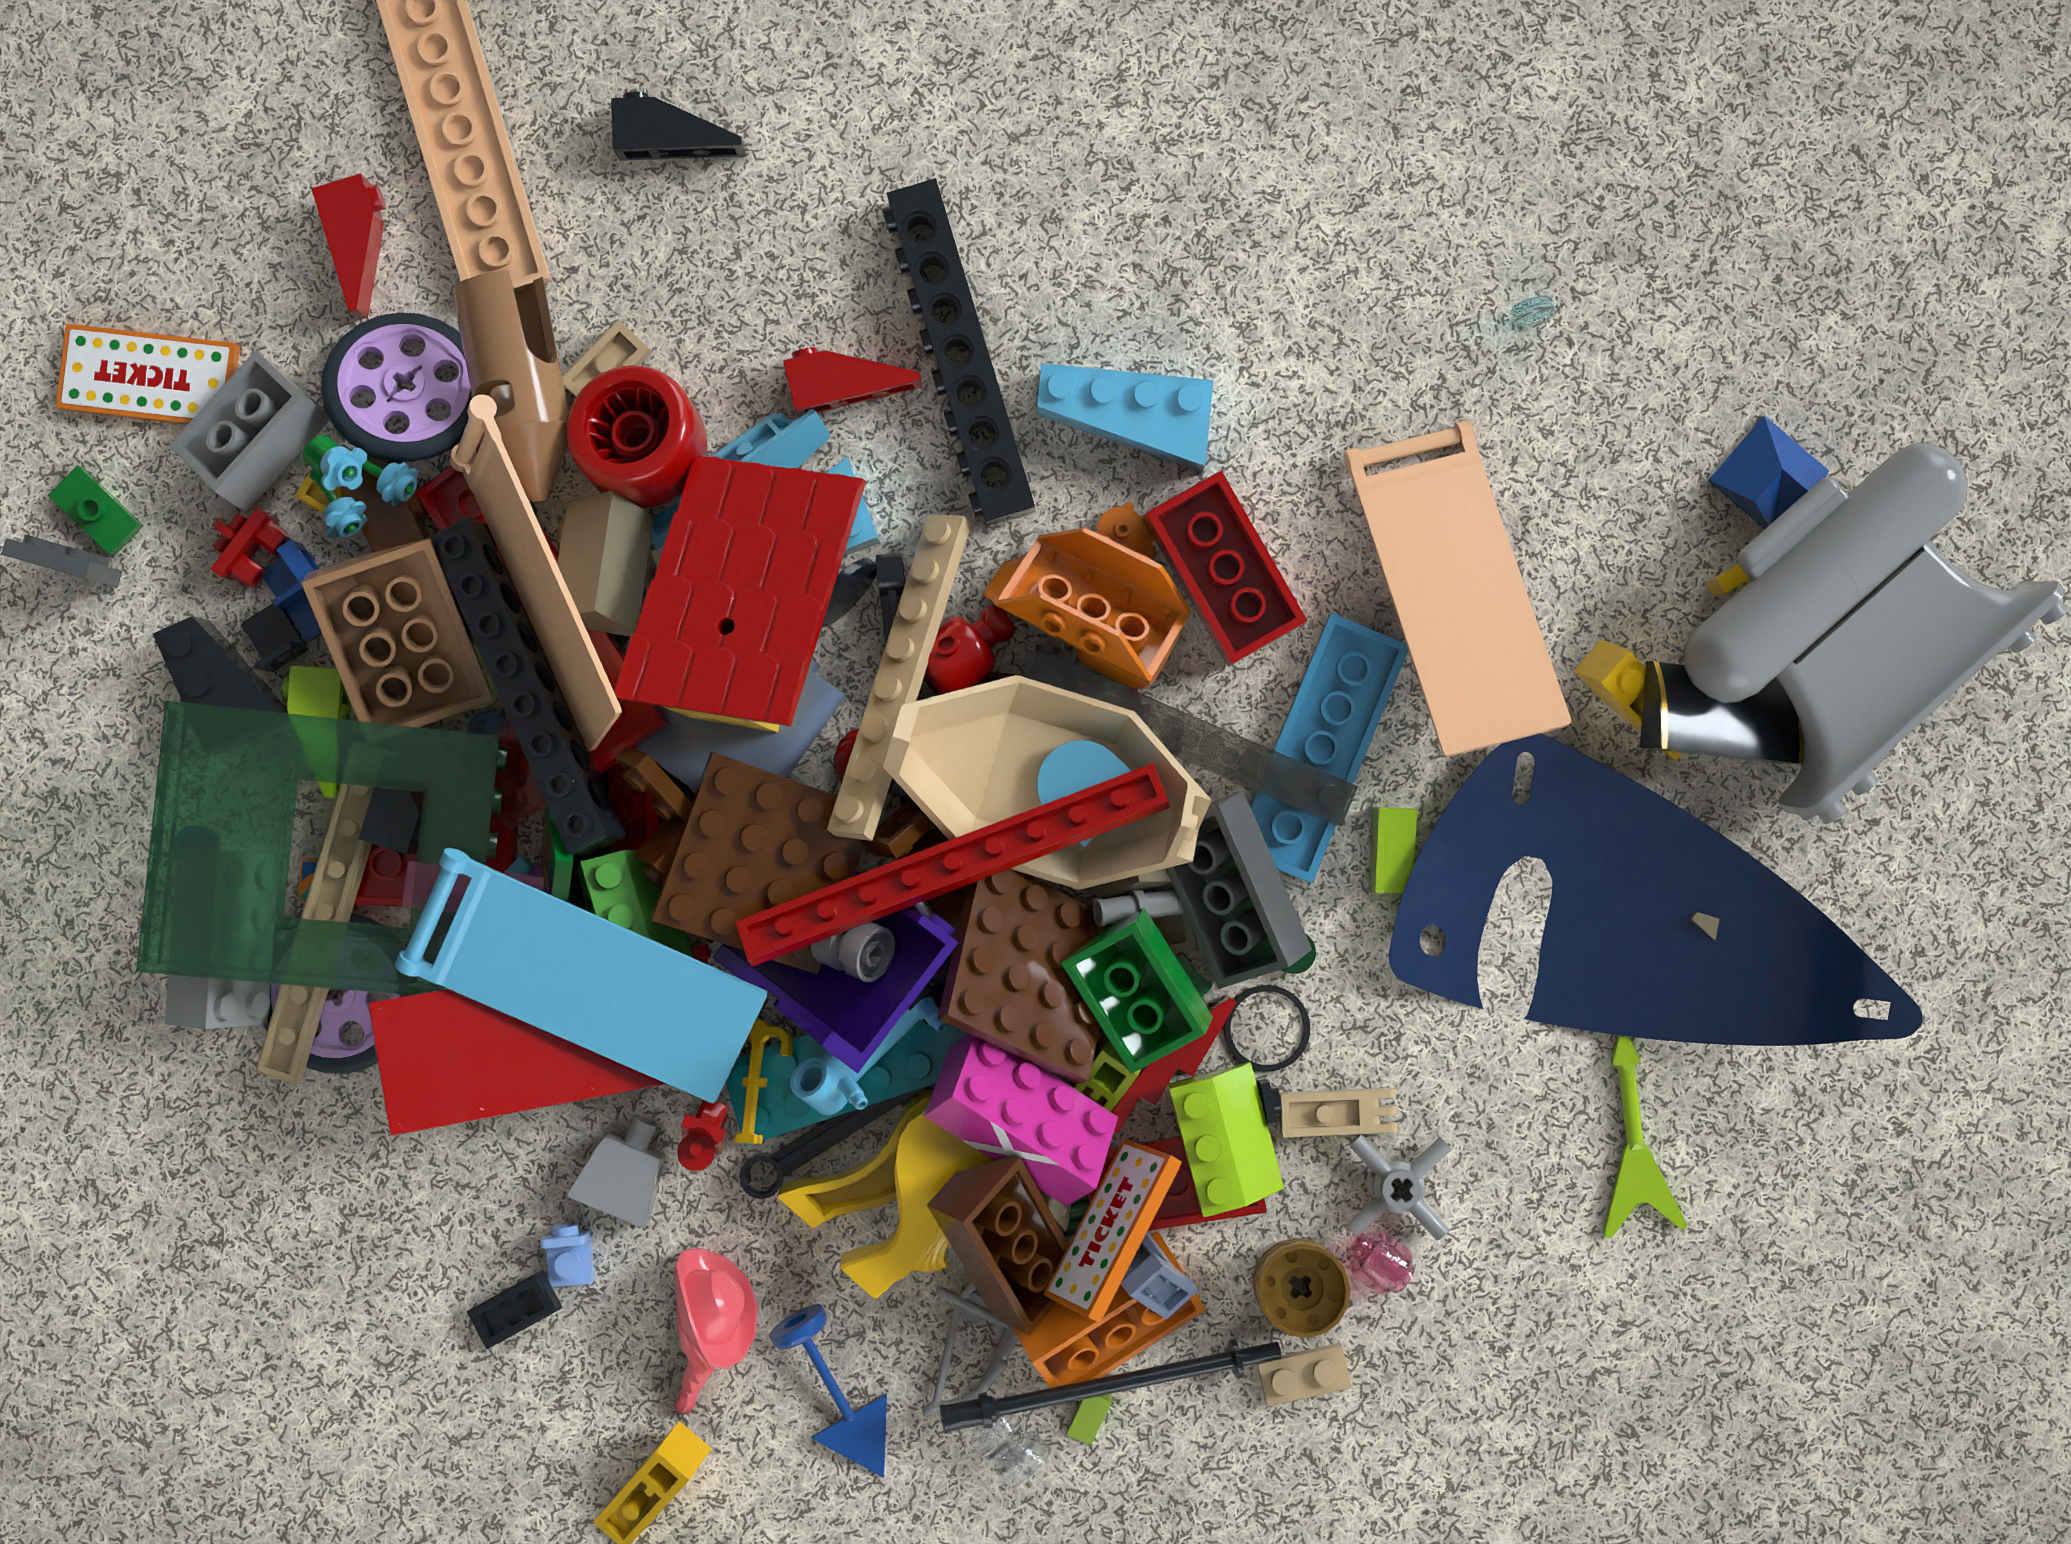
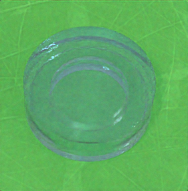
(1533, 311)

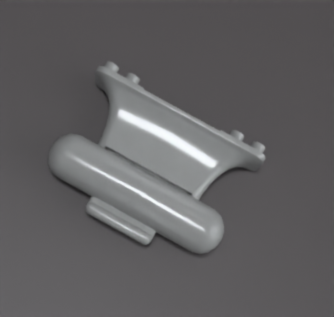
(1861, 621)

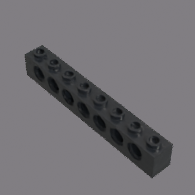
(924, 206)
(528, 688)

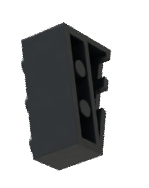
(211, 669)

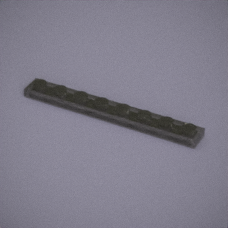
(1211, 745)

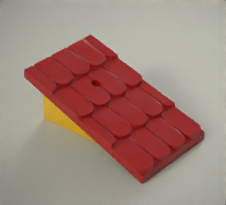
(740, 592)

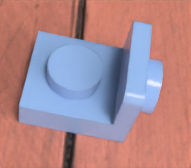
(569, 1255)

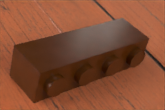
(387, 524)

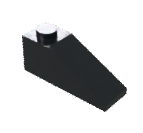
(657, 130)

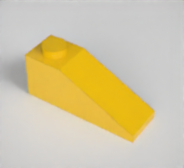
(653, 1485)

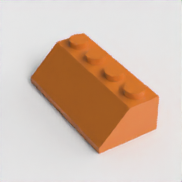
(1078, 1349)

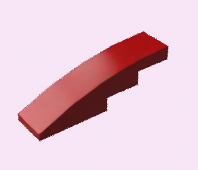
(1157, 1075)

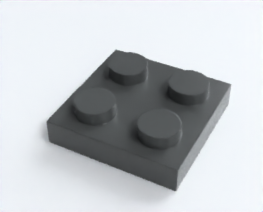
(62, 559)

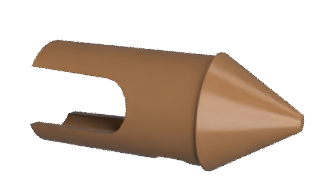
(517, 364)

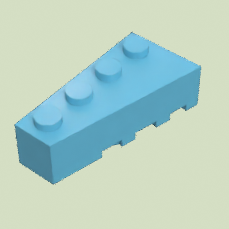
(1132, 409)

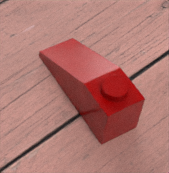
(354, 235)
(837, 380)

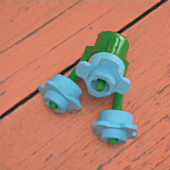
(340, 466)

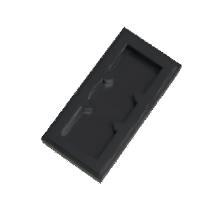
(514, 1309)

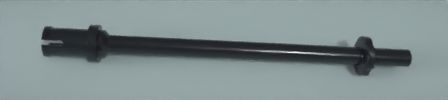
(987, 1409)

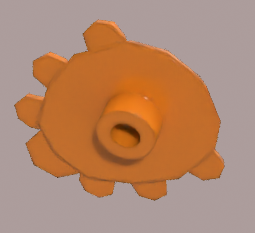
(1127, 529)

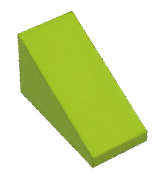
(1089, 1418)

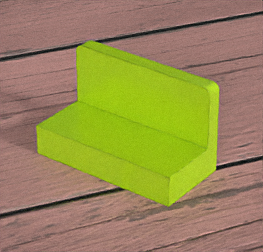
(1391, 849)

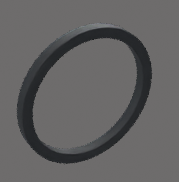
(1306, 1034)

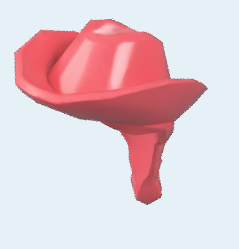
(713, 1318)

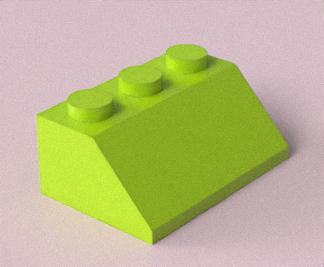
(1225, 1138)

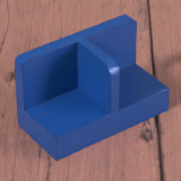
(285, 581)

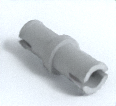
(1117, 908)

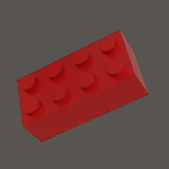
(1224, 568)

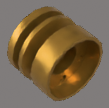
(1300, 1313)

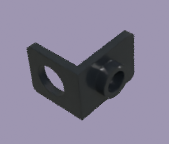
(274, 638)

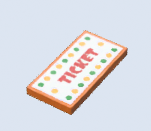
(141, 373)
(1112, 1229)

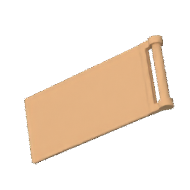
(535, 573)
(1458, 593)

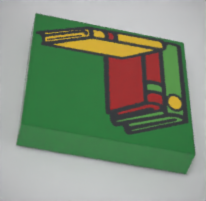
(555, 861)

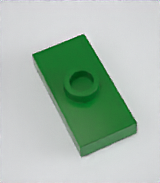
(95, 510)

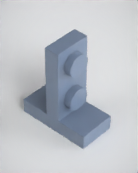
(1156, 1281)

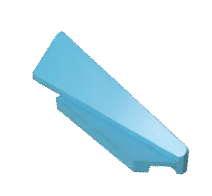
(770, 442)

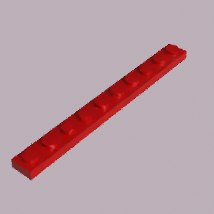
(952, 864)

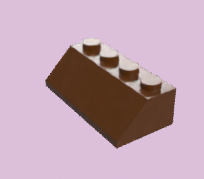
(1002, 1238)

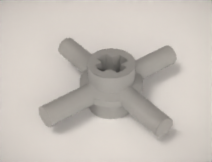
(1382, 1187)

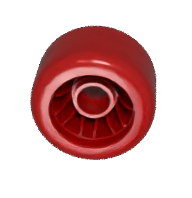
(619, 414)

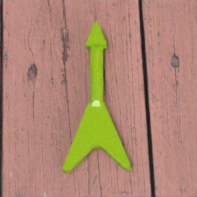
(1637, 1174)

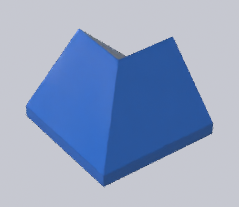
(1767, 473)

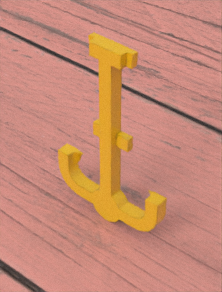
(758, 1035)

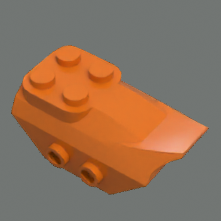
(1098, 599)

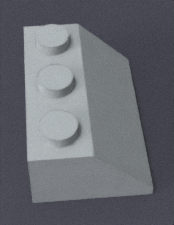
(250, 432)

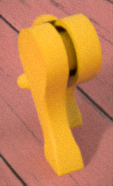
(907, 1169)

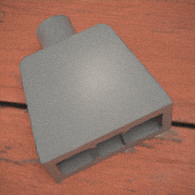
(623, 1174)

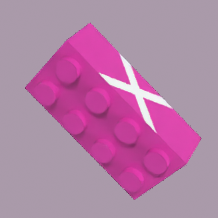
(1023, 1111)

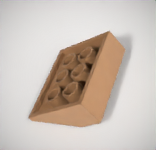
(397, 636)

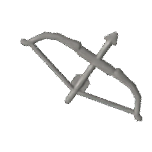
(972, 1308)

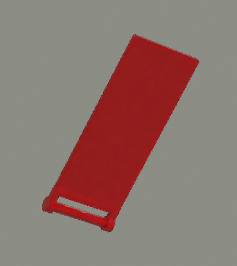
(466, 1062)

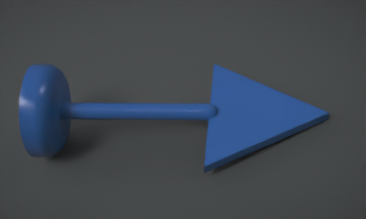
(860, 1433)

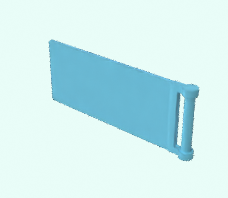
(585, 979)

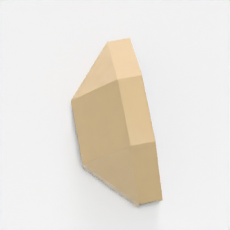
(979, 758)

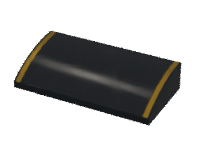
(1689, 721)

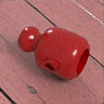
(964, 651)

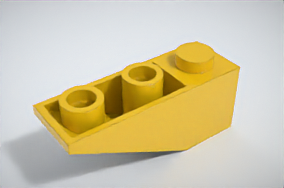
(1618, 681)

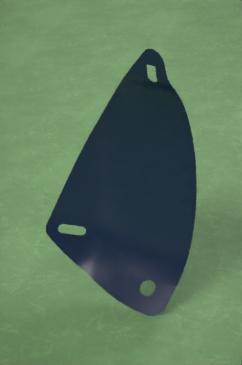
(1619, 912)

